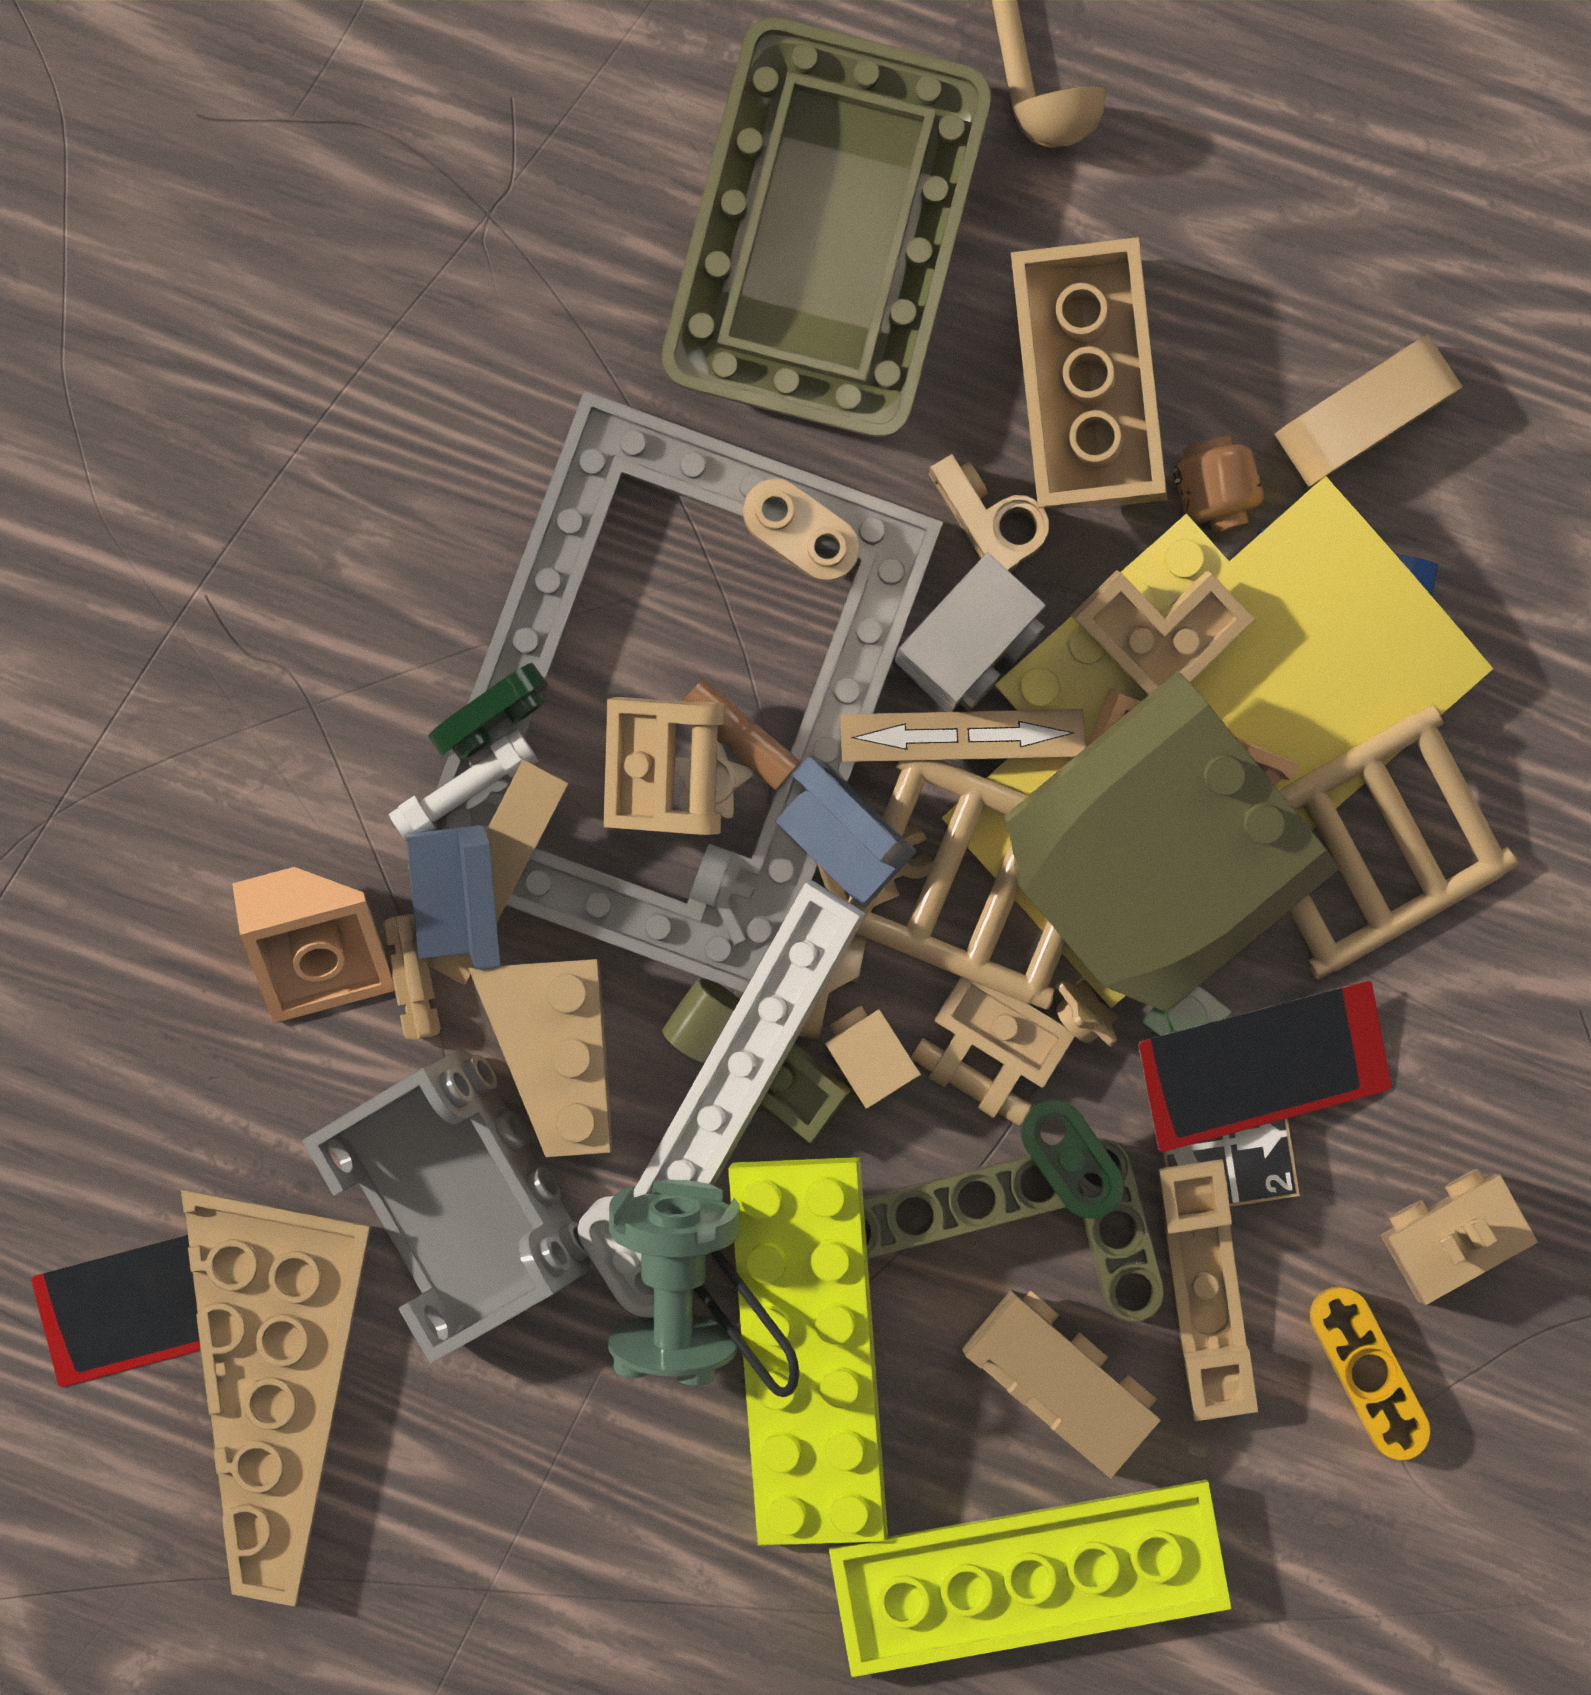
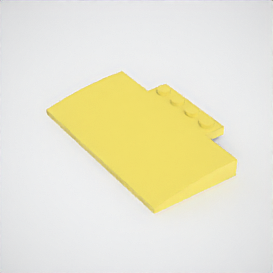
(1330, 660)

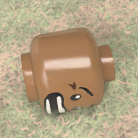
(1218, 483)

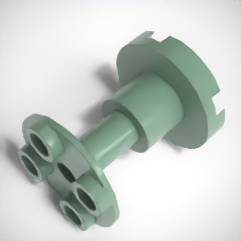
(673, 1235)

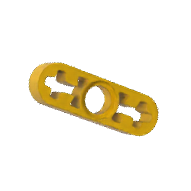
(1377, 1422)

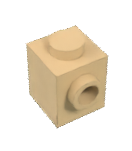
(870, 1055)

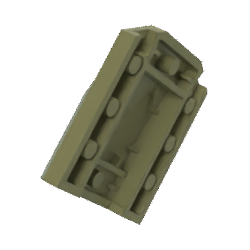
(1163, 849)

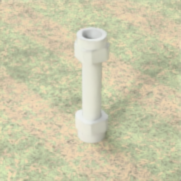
(421, 815)

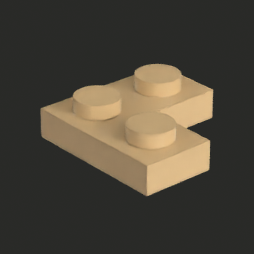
(1158, 645)

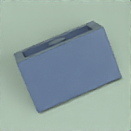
(844, 832)
(454, 894)

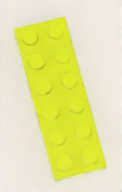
(808, 1268)
(1030, 1578)

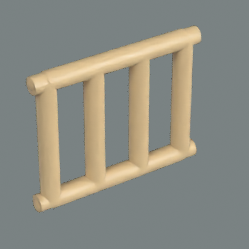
(1437, 891)
(916, 938)

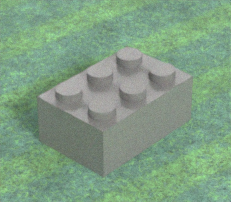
(968, 635)

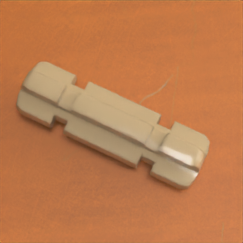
(411, 979)

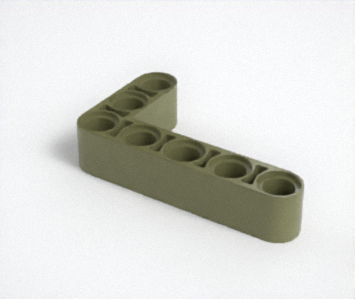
(1012, 1205)

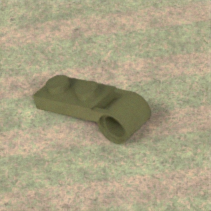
(803, 1090)

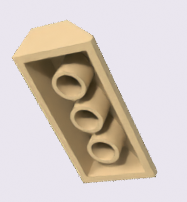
(1089, 375)

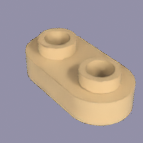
(800, 530)

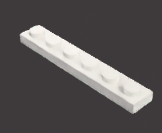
(755, 1039)

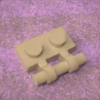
(1006, 1030)

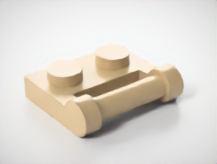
(643, 765)

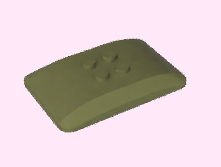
(826, 227)

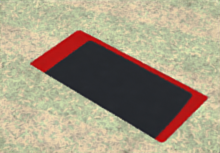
(1264, 1066)
(119, 1311)

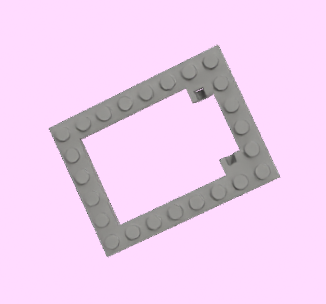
(715, 932)

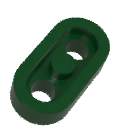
(468, 728)
(1071, 1158)

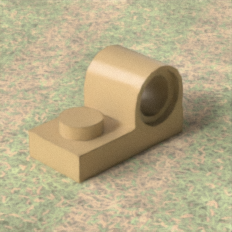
(962, 492)

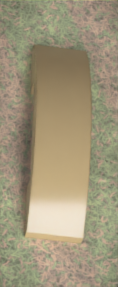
(1206, 1290)

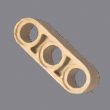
(1368, 410)

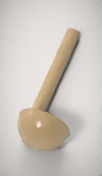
(1053, 117)

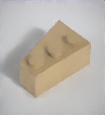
(555, 1049)
(1063, 1381)

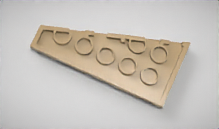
(274, 1344)

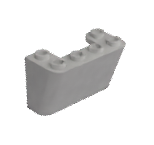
(456, 1199)

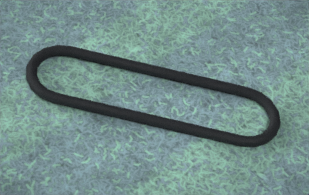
(766, 1320)

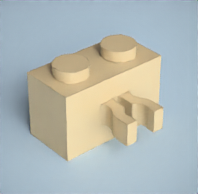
(1457, 1236)

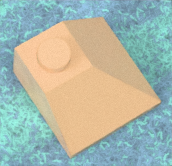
(309, 942)

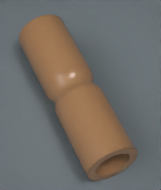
(748, 740)

